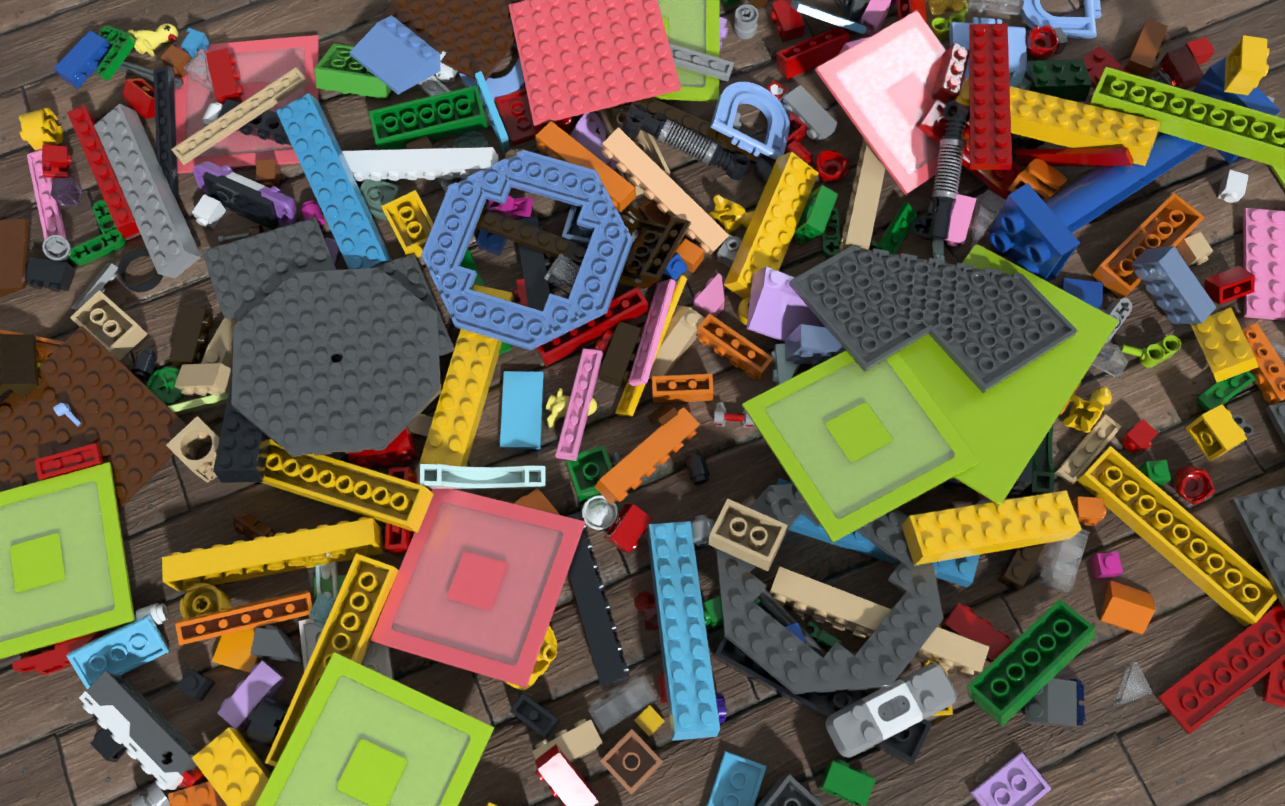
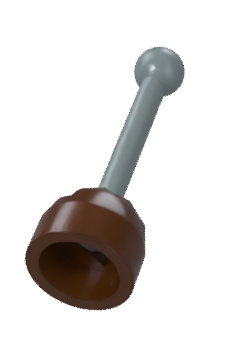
(253, 231)

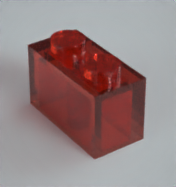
(1181, 68)

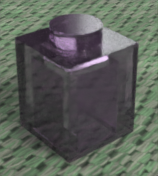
(66, 191)

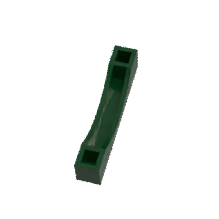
(1042, 468)

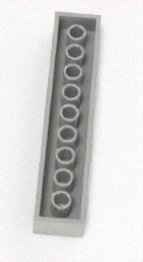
(147, 192)

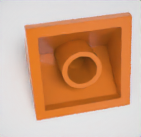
(1127, 607)

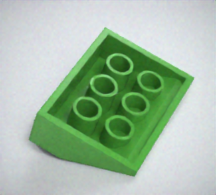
(344, 74)

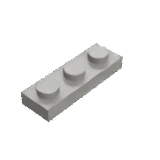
(107, 274)

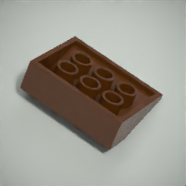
(13, 255)

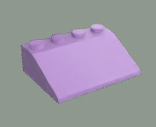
(776, 307)

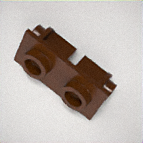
(246, 524)

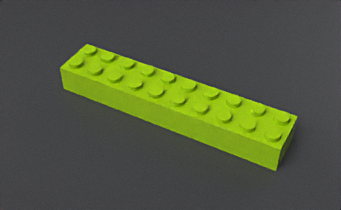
(1195, 116)

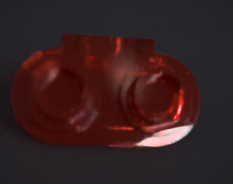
(646, 602)

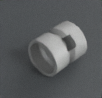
(746, 21)
(57, 248)
(154, 797)

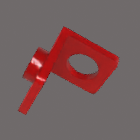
(800, 131)

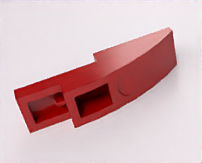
(53, 658)

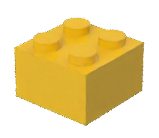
(1246, 65)
(1216, 432)

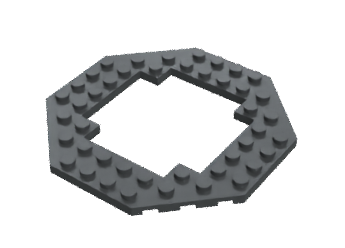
(793, 661)

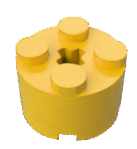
(40, 128)
(203, 596)

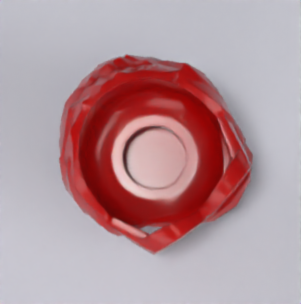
(1041, 45)
(831, 166)
(1193, 484)

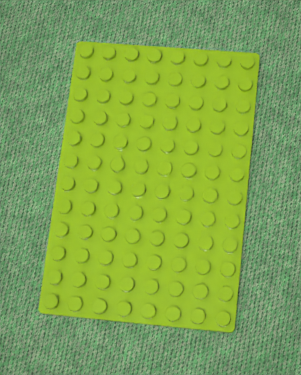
(1016, 414)

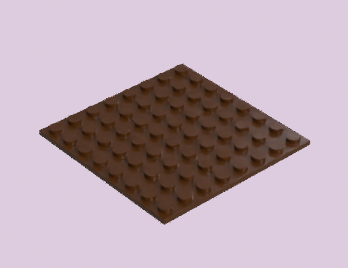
(470, 31)
(112, 411)

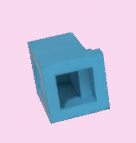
(194, 42)

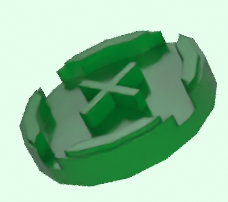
(163, 385)

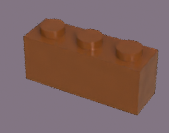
(1147, 48)

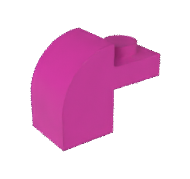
(513, 208)

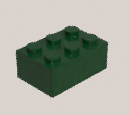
(1059, 78)

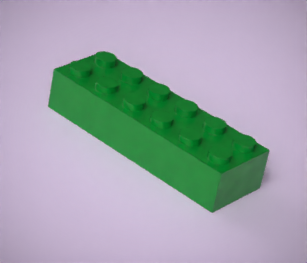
(433, 116)
(1031, 662)

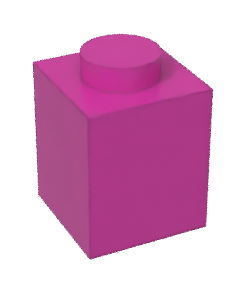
(1105, 565)

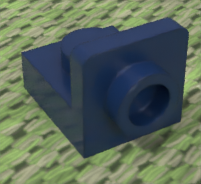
(490, 242)

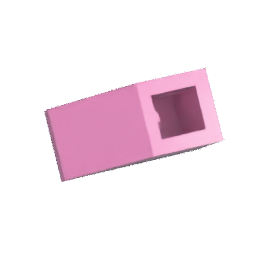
(875, 15)
(711, 299)

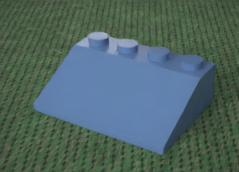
(396, 55)

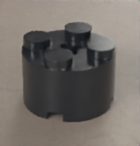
(266, 720)

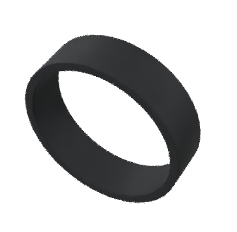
(126, 260)

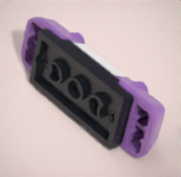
(246, 196)

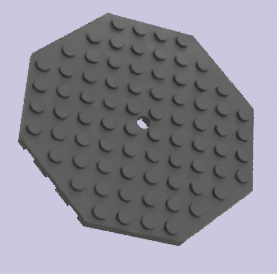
(320, 406)

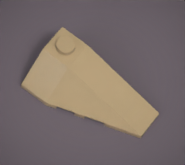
(678, 338)
(221, 346)

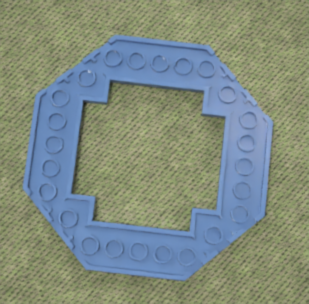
(505, 319)

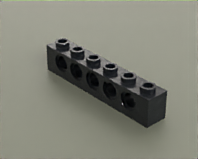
(261, 126)

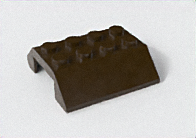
(651, 247)
(18, 363)

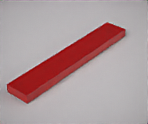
(1077, 156)

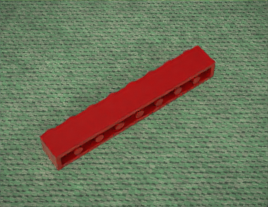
(83, 124)

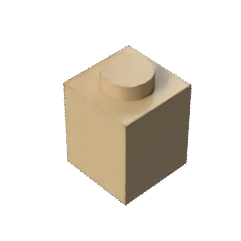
(1195, 249)

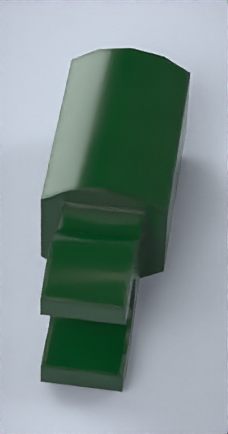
(823, 637)

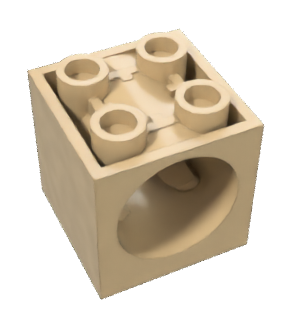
(187, 444)

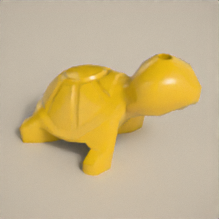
(730, 214)
(1086, 413)

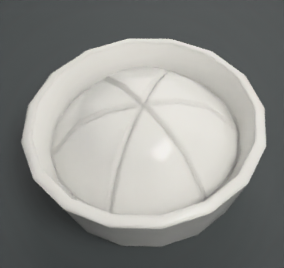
(599, 512)

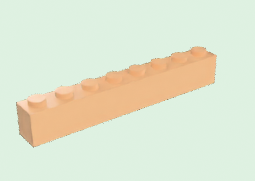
(663, 190)

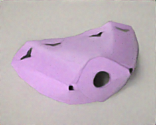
(585, 134)

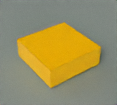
(649, 721)

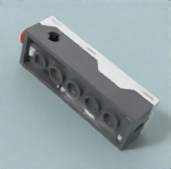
(142, 731)

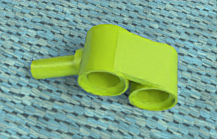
(940, 26)
(1158, 350)

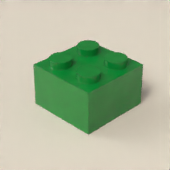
(588, 471)
(847, 784)

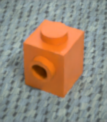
(690, 254)
(1089, 510)

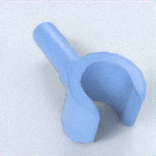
(63, 408)

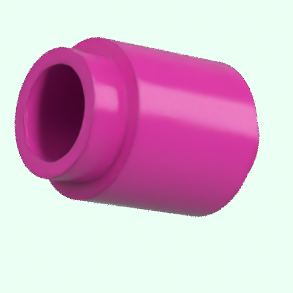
(310, 210)

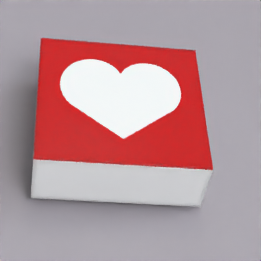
(777, 90)

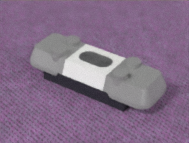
(890, 710)

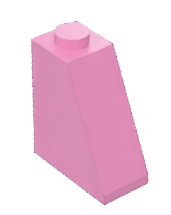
(960, 220)

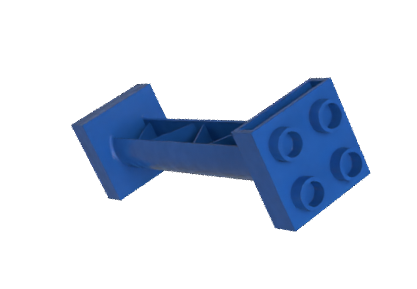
(1040, 232)

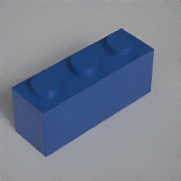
(83, 59)

